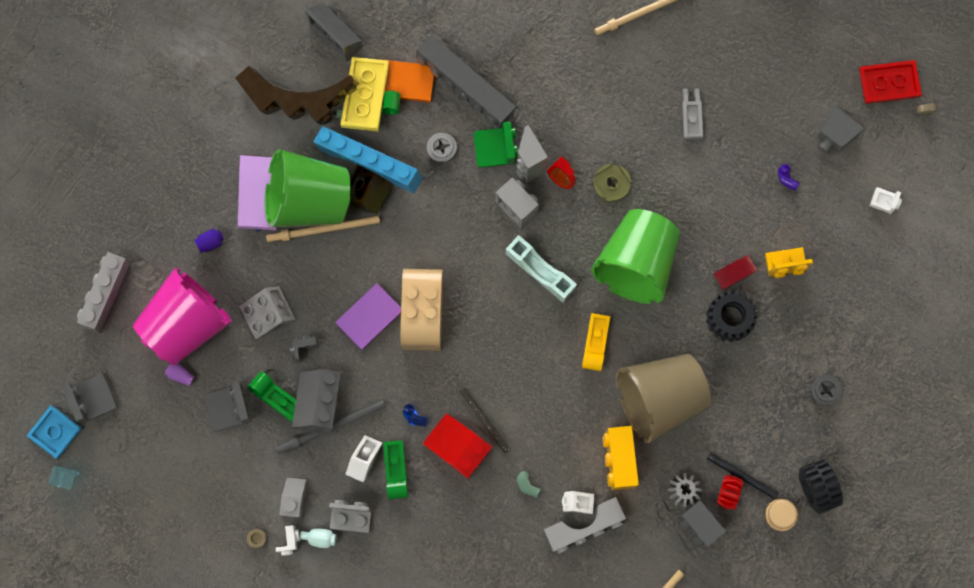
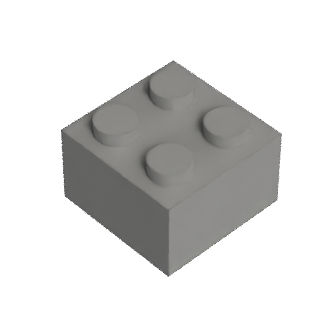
(517, 202)

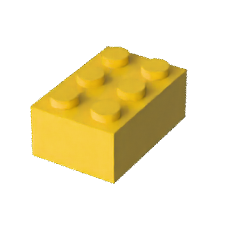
(620, 458)

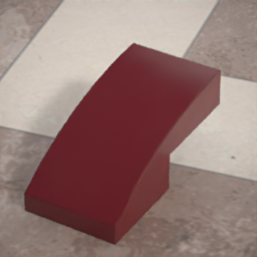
(735, 272)

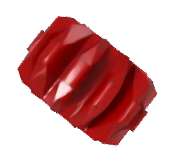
(730, 492)

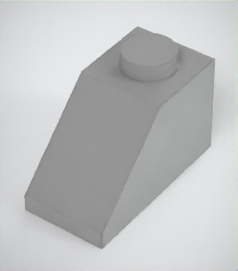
(293, 498)

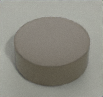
(926, 109)
(257, 538)

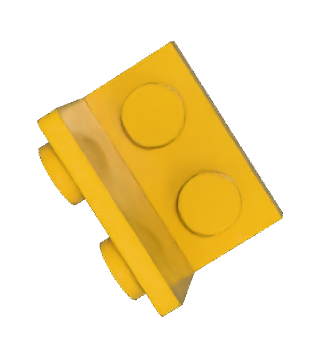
(786, 262)

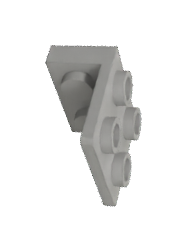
(266, 311)
(350, 517)

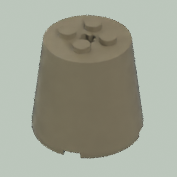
(662, 394)

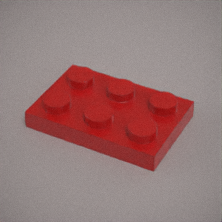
(890, 82)

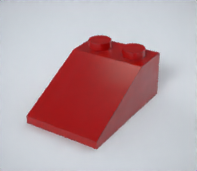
(457, 446)

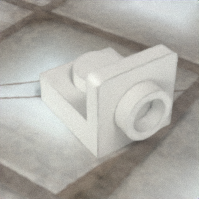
(578, 502)

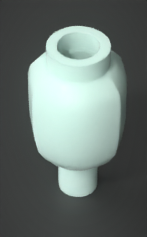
(319, 538)

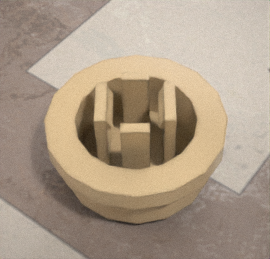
(781, 514)

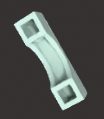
(552, 279)

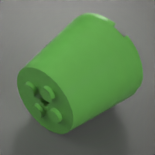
(305, 191)
(639, 257)

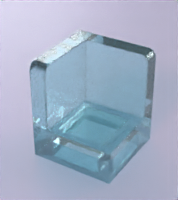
(63, 477)

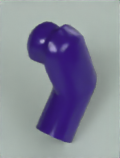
(785, 179)

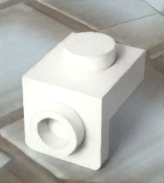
(885, 200)
(292, 537)

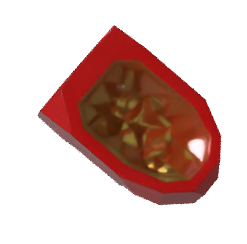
(562, 173)

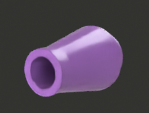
(179, 374)

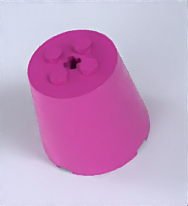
(179, 318)

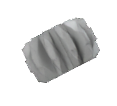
(678, 491)

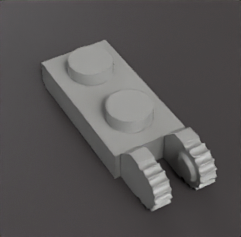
(692, 116)

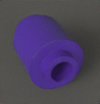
(209, 240)

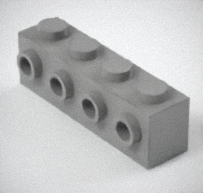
(103, 292)

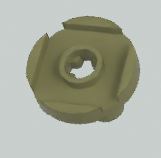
(612, 172)

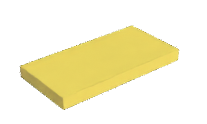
(364, 106)

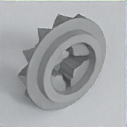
(446, 140)

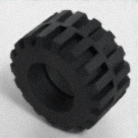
(739, 302)
(820, 486)

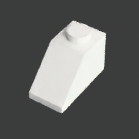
(363, 458)

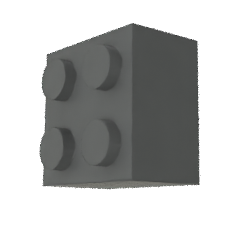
(700, 525)

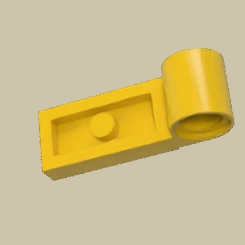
(596, 342)

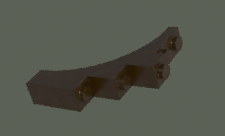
(294, 104)

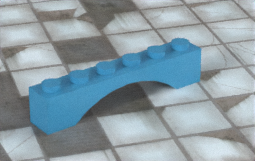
(377, 162)

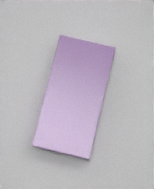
(251, 195)

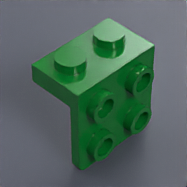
(495, 146)

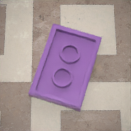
(369, 316)

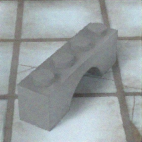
(608, 514)

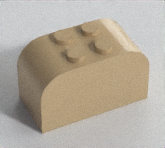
(421, 309)

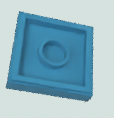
(54, 432)

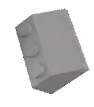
(531, 157)

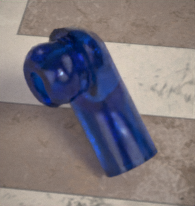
(412, 417)

